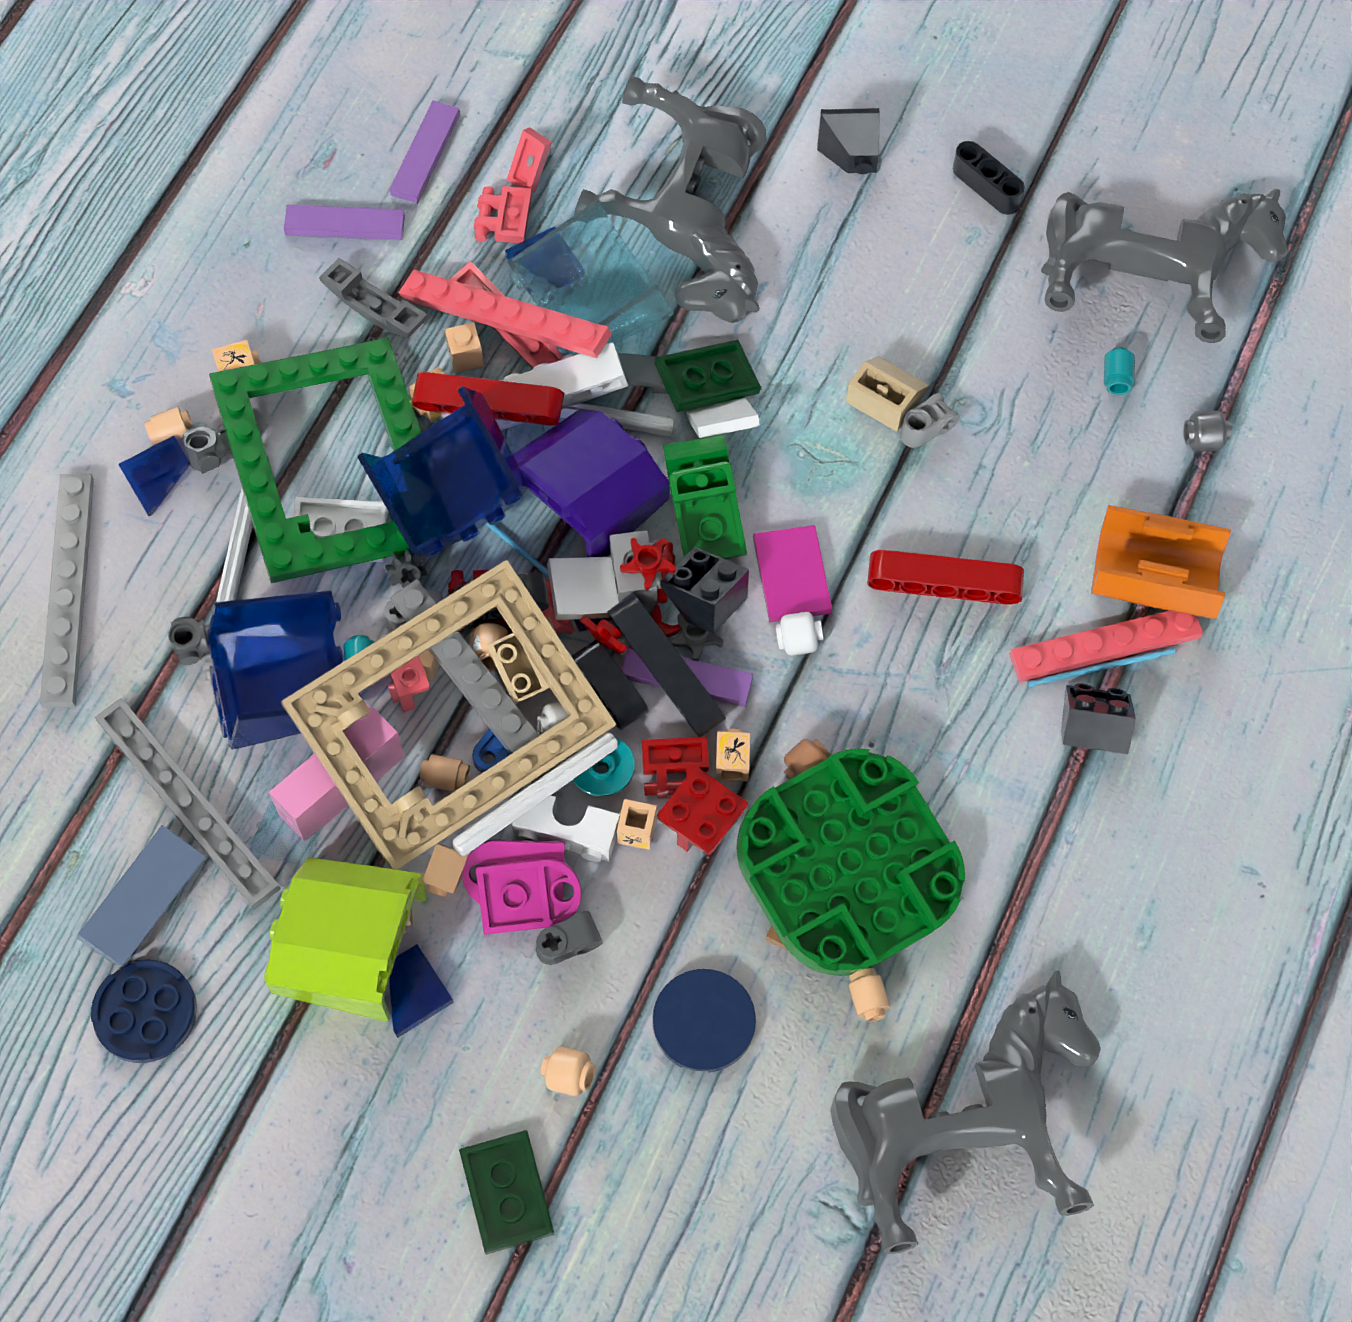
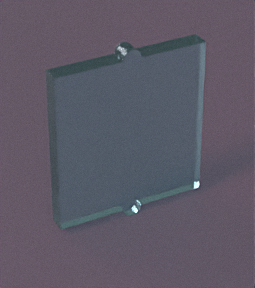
(279, 840)

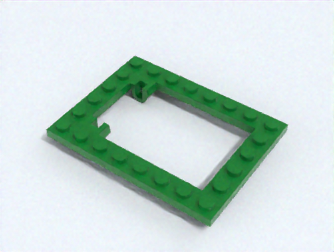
(288, 543)

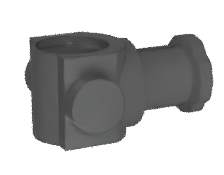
(205, 448)
(188, 628)

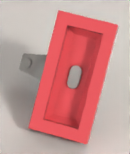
(529, 159)

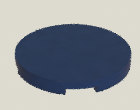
(144, 1011)
(704, 1020)

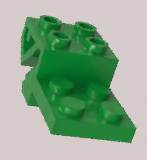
(705, 496)

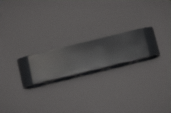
(666, 665)

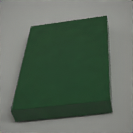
(707, 375)
(506, 1192)

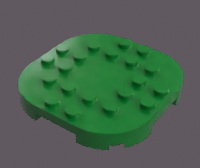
(849, 862)

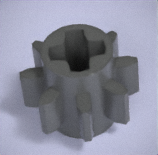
(410, 563)

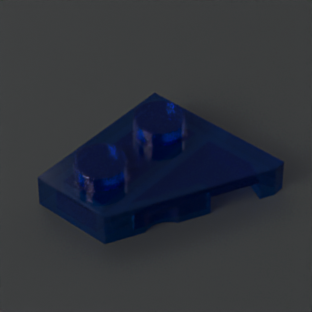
(155, 472)
(415, 991)

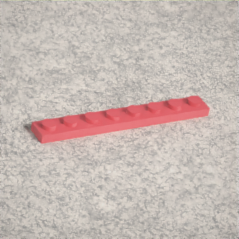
(506, 313)

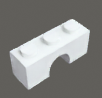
(591, 837)

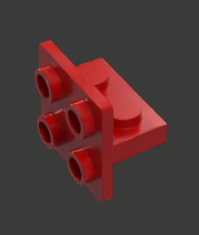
(702, 811)

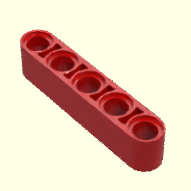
(505, 399)
(946, 577)

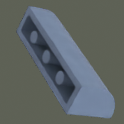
(140, 897)

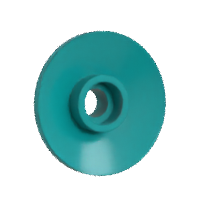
(619, 773)

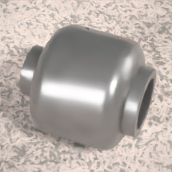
(1207, 431)

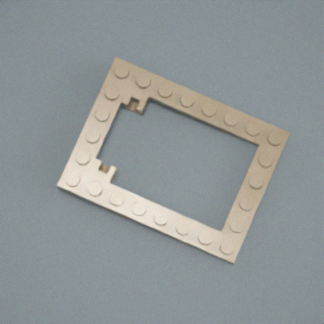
(334, 703)

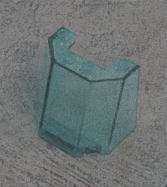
(590, 276)

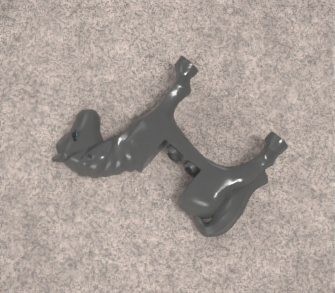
(686, 222)
(1193, 259)
(892, 1130)

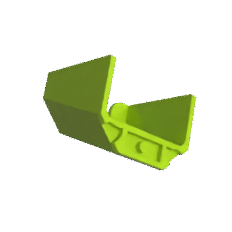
(341, 934)

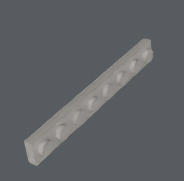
(67, 591)
(472, 678)
(188, 804)

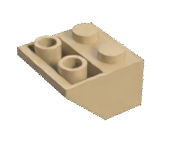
(885, 392)
(517, 668)

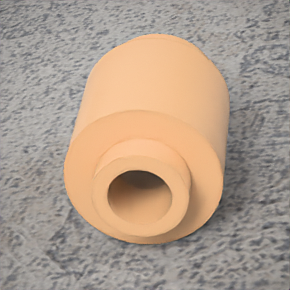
(168, 424)
(444, 773)
(868, 995)

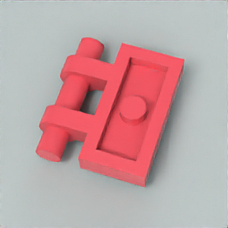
(512, 214)

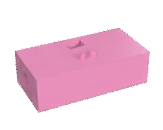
(309, 796)

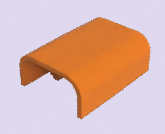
(1160, 562)

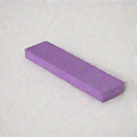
(424, 152)
(344, 222)
(720, 682)

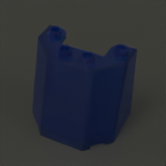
(449, 478)
(265, 654)

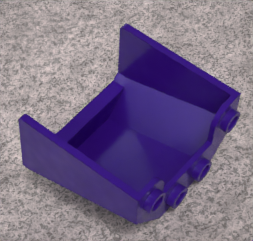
(594, 477)

